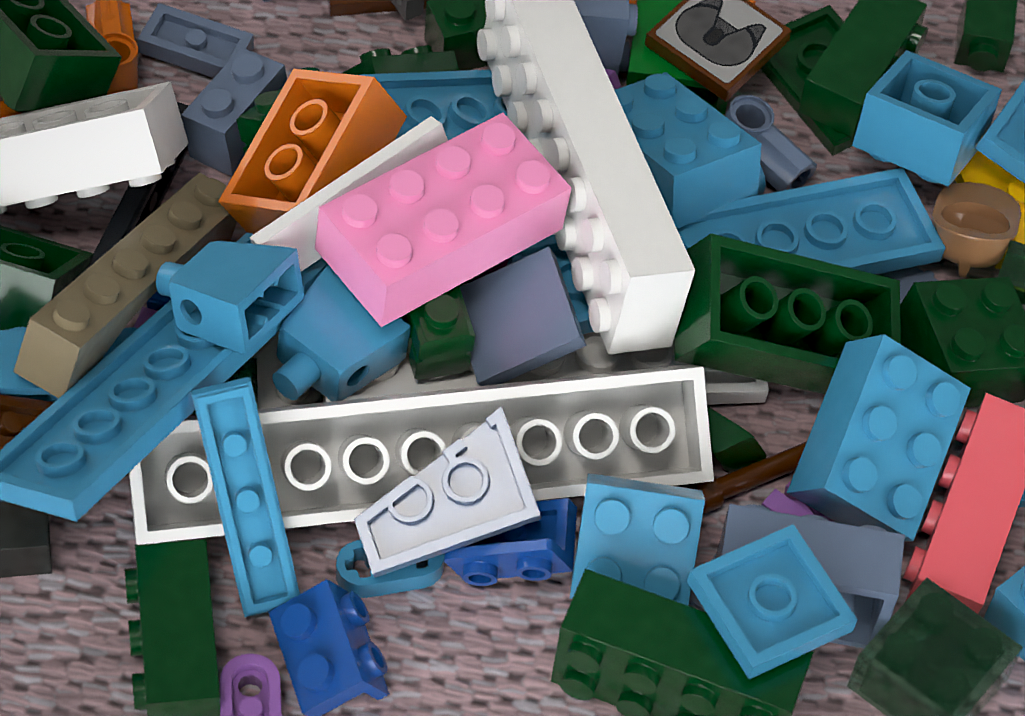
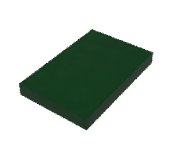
(795, 61)

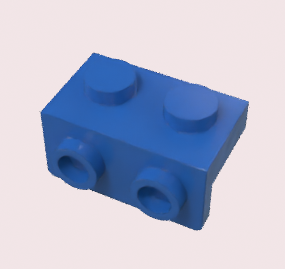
(523, 552)
(328, 648)

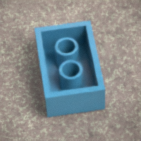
(690, 148)
(879, 437)

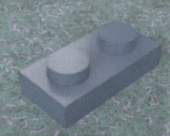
(191, 40)

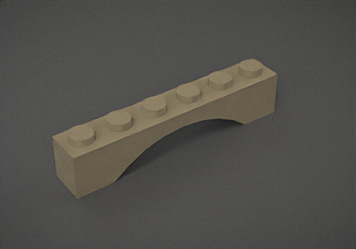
(93, 310)

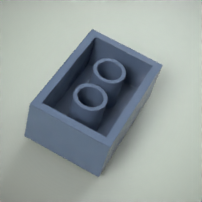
(857, 559)

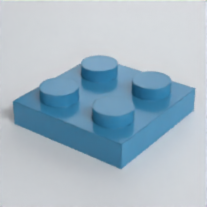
(771, 601)

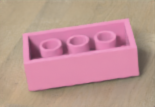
(441, 218)

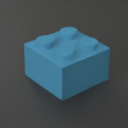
(926, 118)
(639, 534)

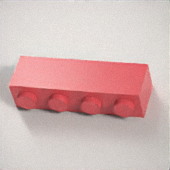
(978, 506)

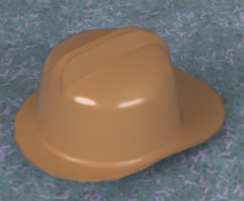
(975, 224)

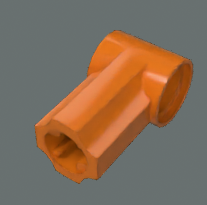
(115, 24)

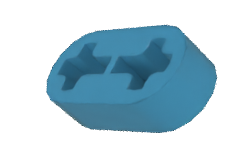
(398, 581)

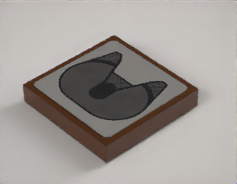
(718, 42)

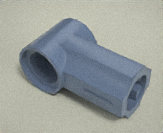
(781, 160)

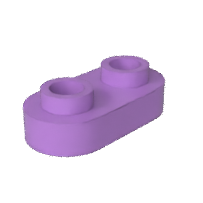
(248, 670)

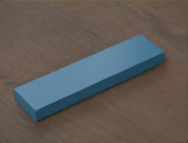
(246, 495)

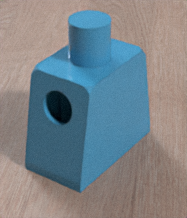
(233, 292)
(335, 343)

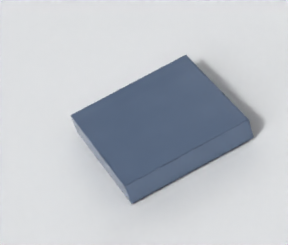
(520, 318)

